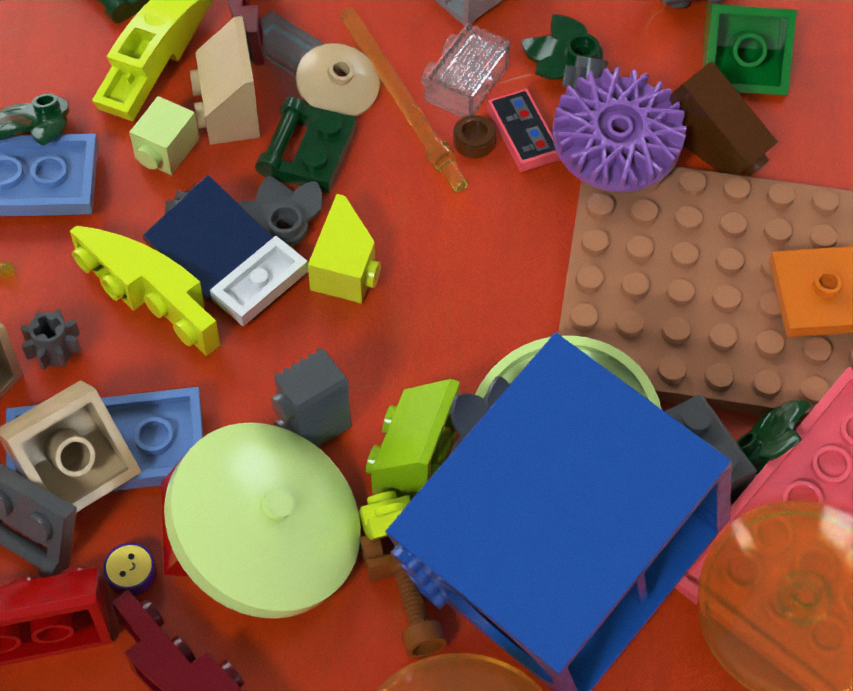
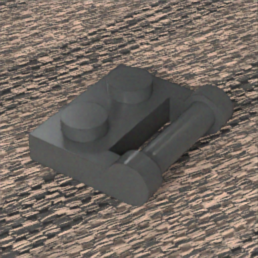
(40, 517)

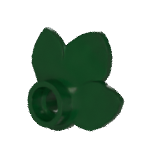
(561, 48)
(42, 117)
(773, 433)

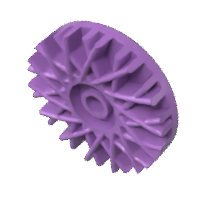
(618, 131)

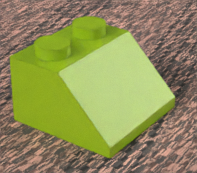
(415, 439)

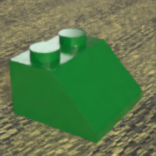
(751, 46)

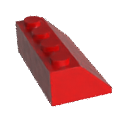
(53, 615)

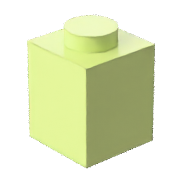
(164, 135)

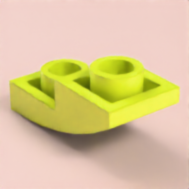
(381, 512)

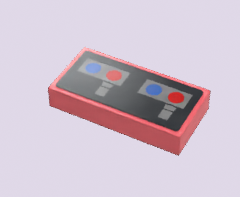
(523, 130)

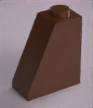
(721, 124)

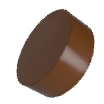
(474, 136)

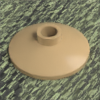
(326, 90)

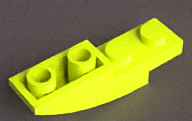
(142, 51)
(149, 277)

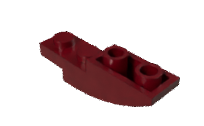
(166, 662)

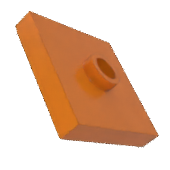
(814, 290)

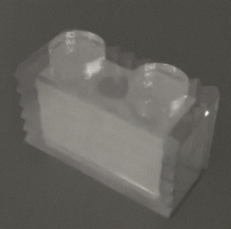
(466, 70)

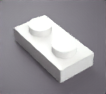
(259, 280)

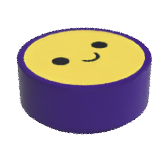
(130, 568)

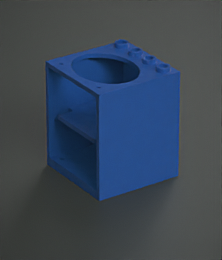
(564, 517)

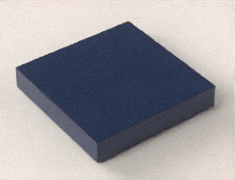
(207, 234)

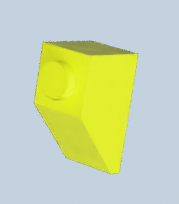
(343, 255)

